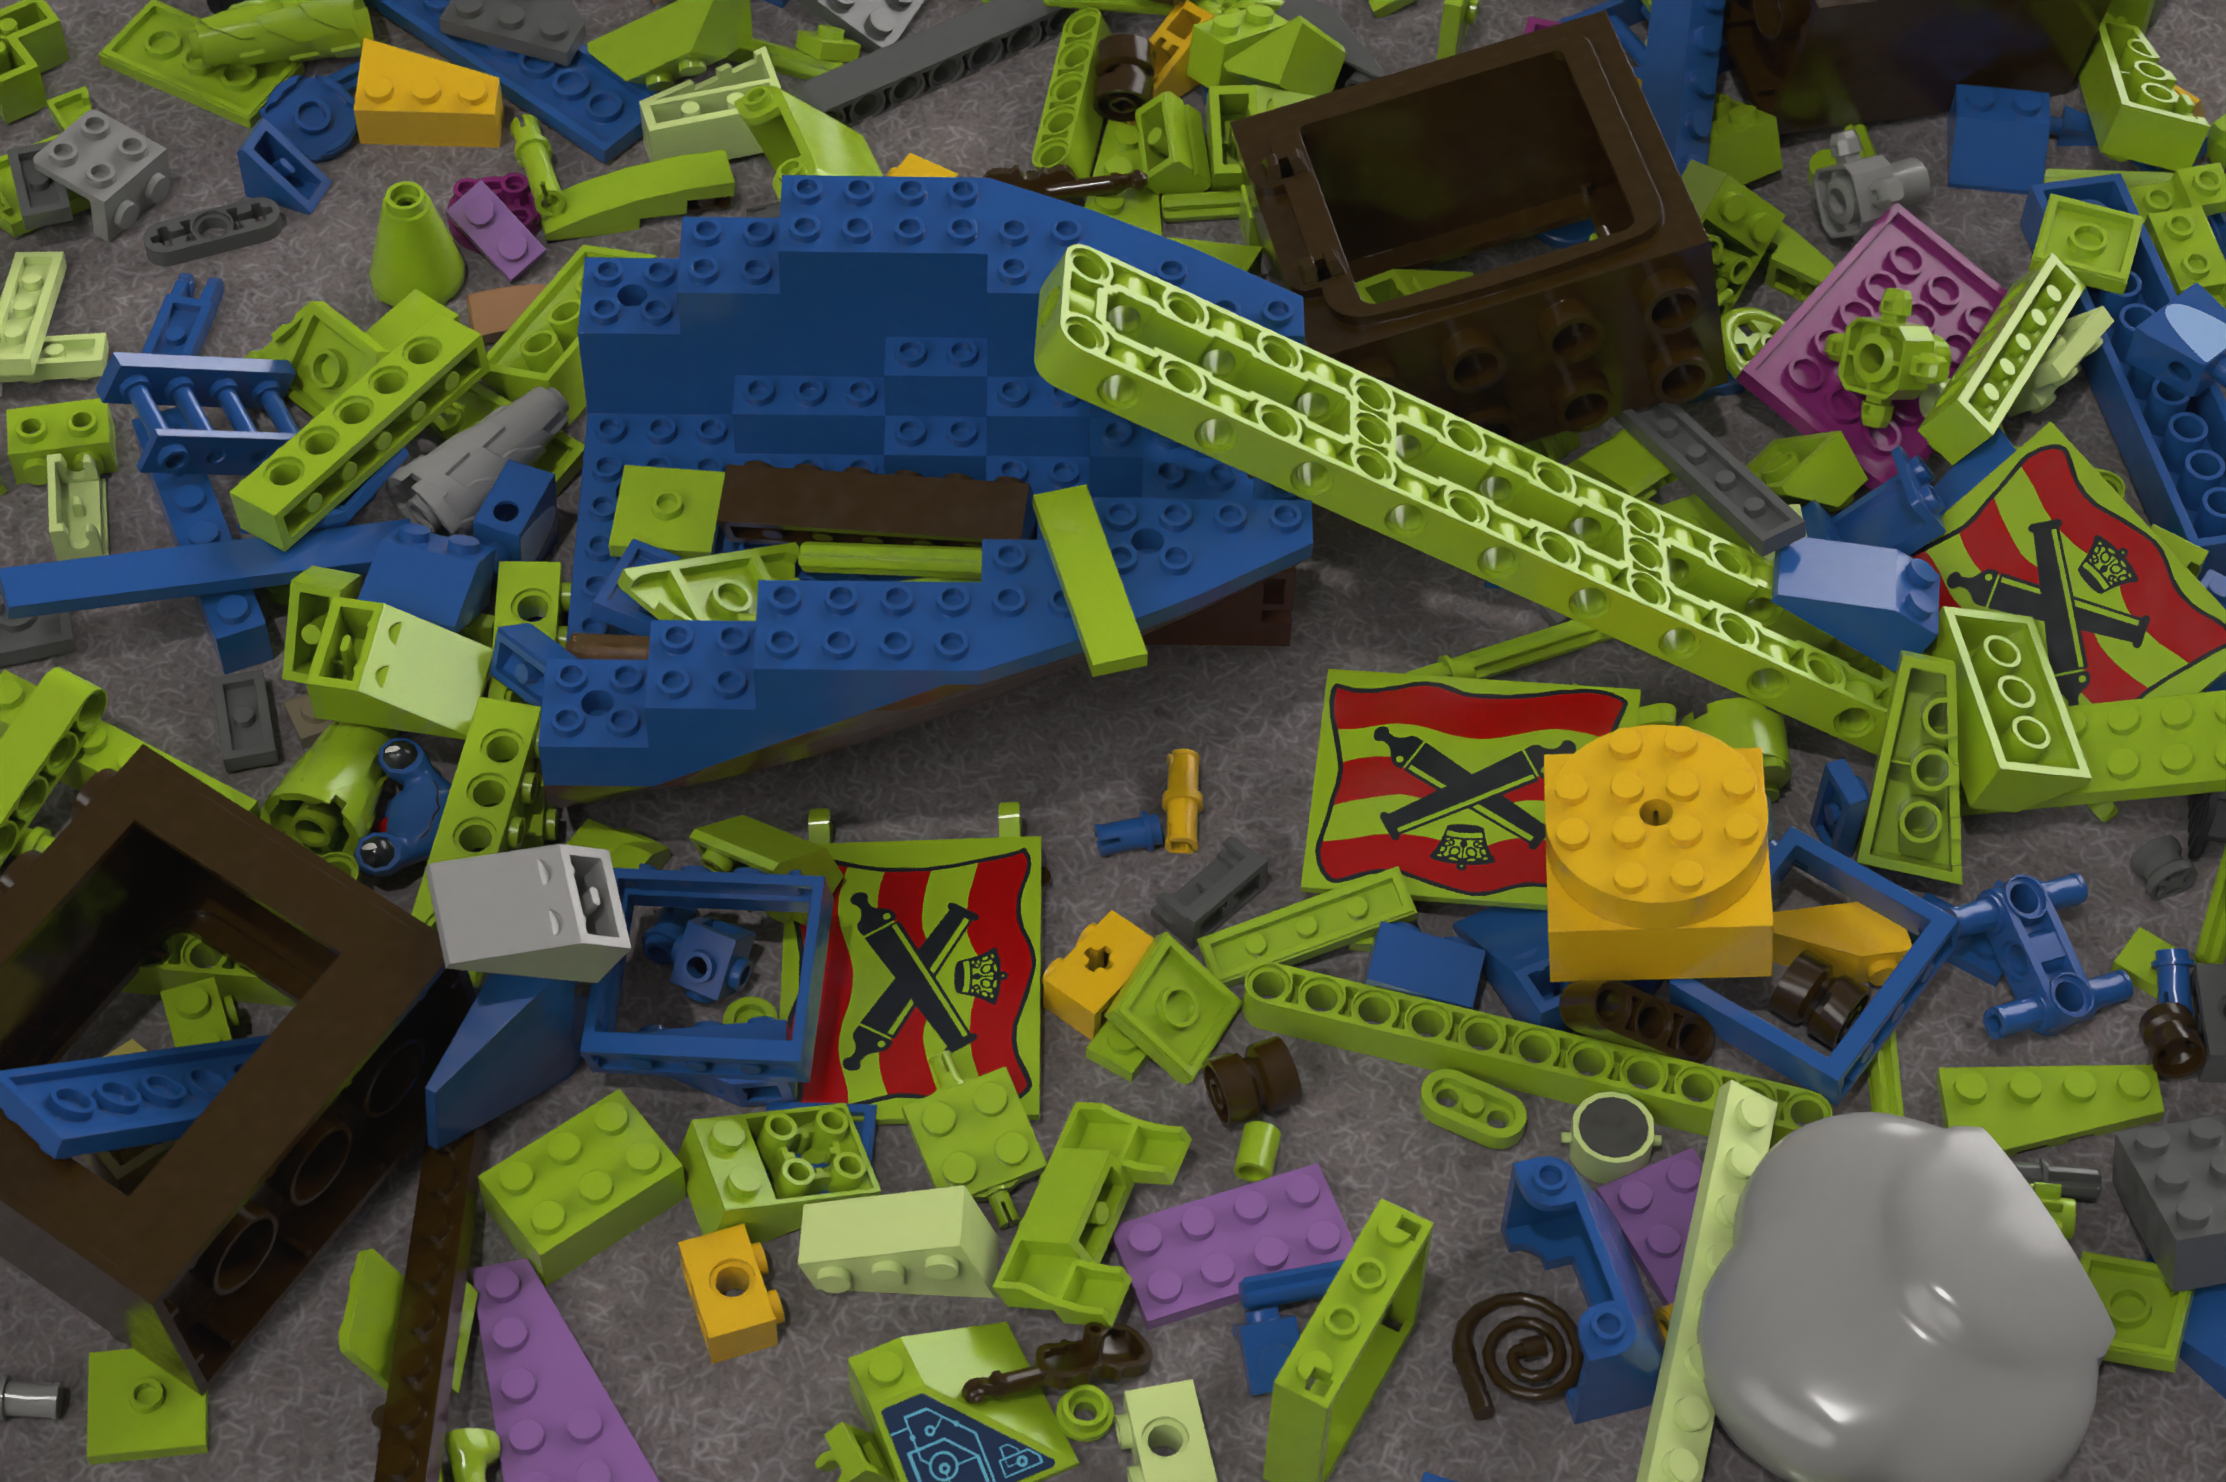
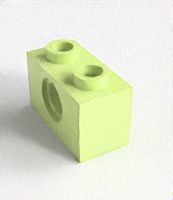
(1169, 1418)

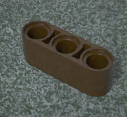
(1636, 1020)

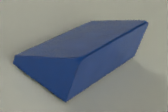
(521, 659)

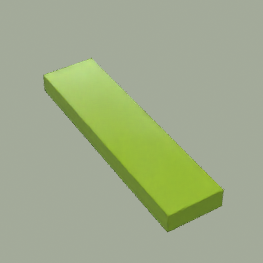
(1090, 580)
(1309, 926)

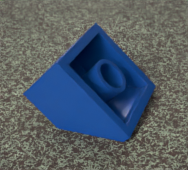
(1997, 138)
(431, 575)

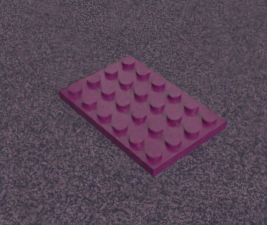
(1804, 383)

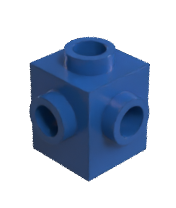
(711, 958)

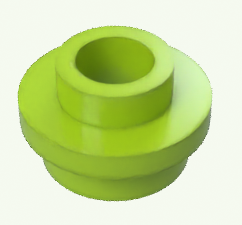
(1088, 1398)

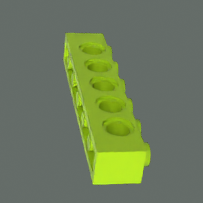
(2001, 360)
(359, 431)
(523, 593)
(495, 733)

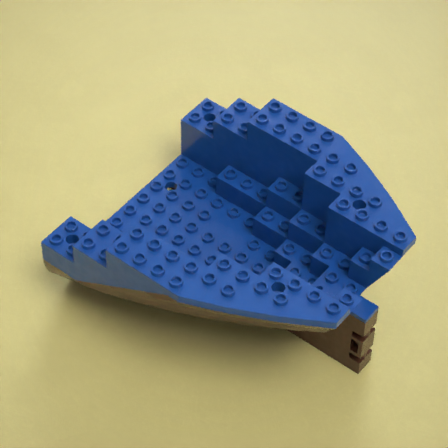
(885, 338)

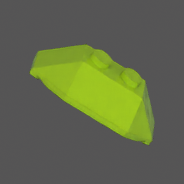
(675, 41)

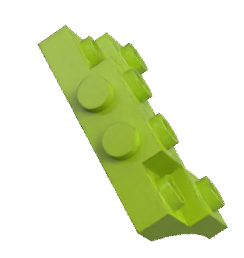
(2179, 226)
(1077, 1209)

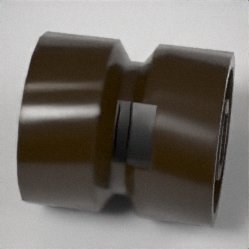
(1123, 76)
(1803, 990)
(1261, 1078)

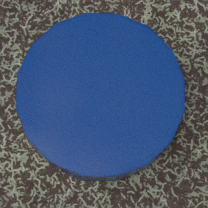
(313, 116)

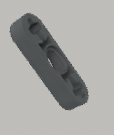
(221, 217)

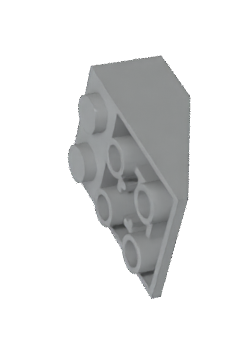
(530, 913)

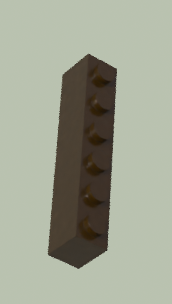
(863, 507)

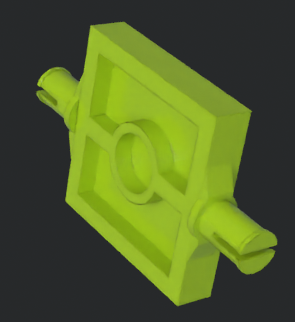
(975, 1136)

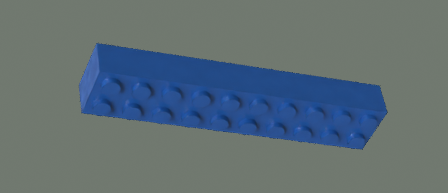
(2165, 438)

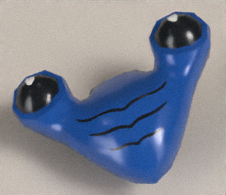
(412, 815)

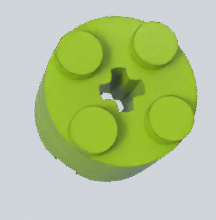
(1749, 724)

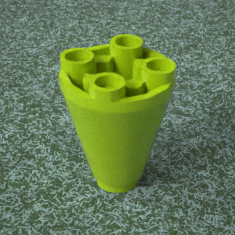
(414, 249)

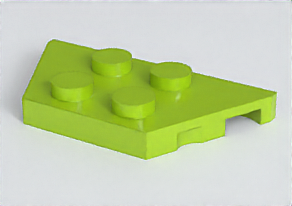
(325, 354)
(708, 585)

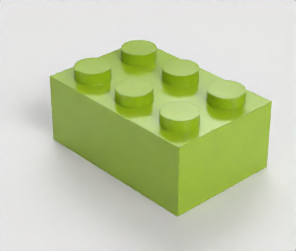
(582, 1187)

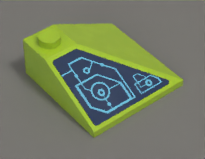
(932, 1434)

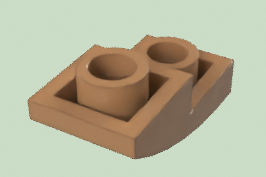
(497, 309)

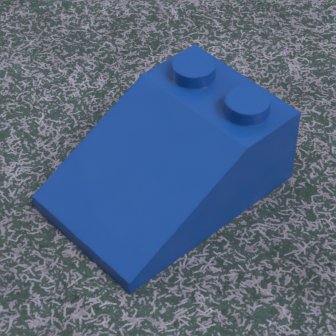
(1860, 595)

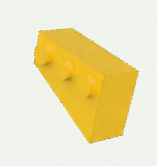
(424, 101)

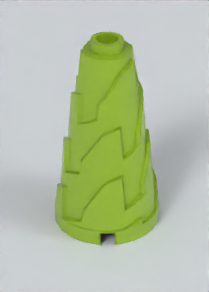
(282, 31)
(331, 789)

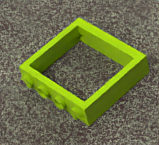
(1347, 1347)

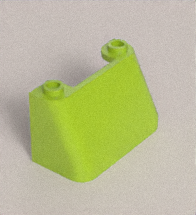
(802, 137)

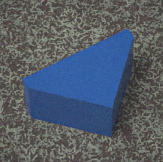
(279, 171)

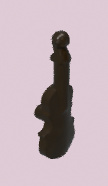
(1063, 184)
(1101, 1353)

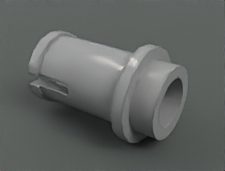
(30, 1399)

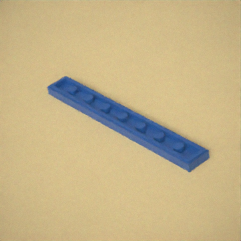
(184, 570)

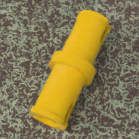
(1182, 801)

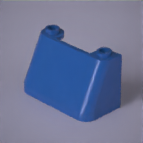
(1566, 1224)

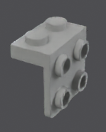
(110, 168)

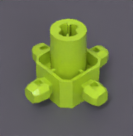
(1888, 357)

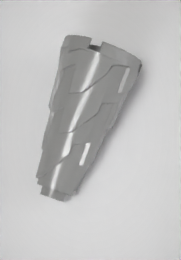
(456, 477)

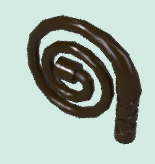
(1529, 1348)

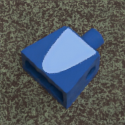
(2183, 343)
(519, 515)

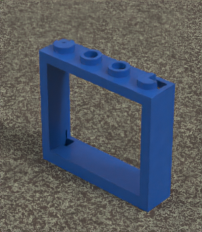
(705, 1055)
(1795, 1060)

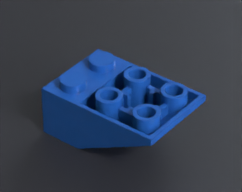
(1518, 962)

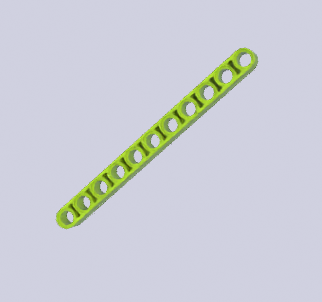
(1507, 1047)

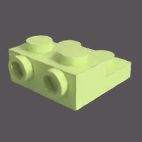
(2060, 362)

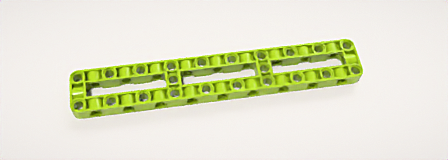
(1444, 488)

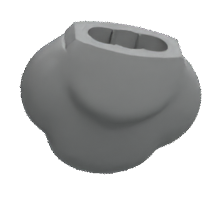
(1900, 1312)

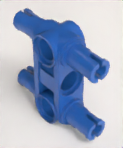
(2038, 956)

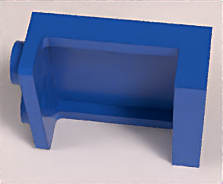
(1893, 516)

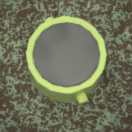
(1610, 1136)

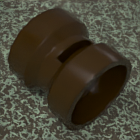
(2172, 1040)

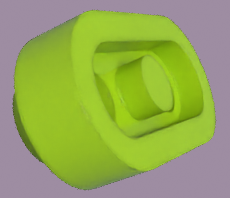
(1474, 1108)

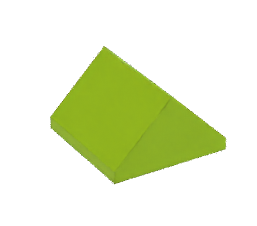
(1291, 59)

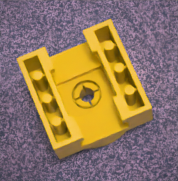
(1657, 858)

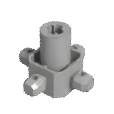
(1860, 190)

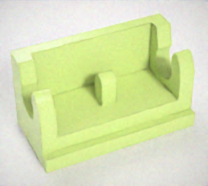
(77, 509)

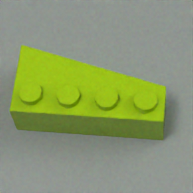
(2135, 103)
(1915, 779)

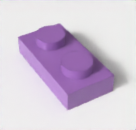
(496, 232)

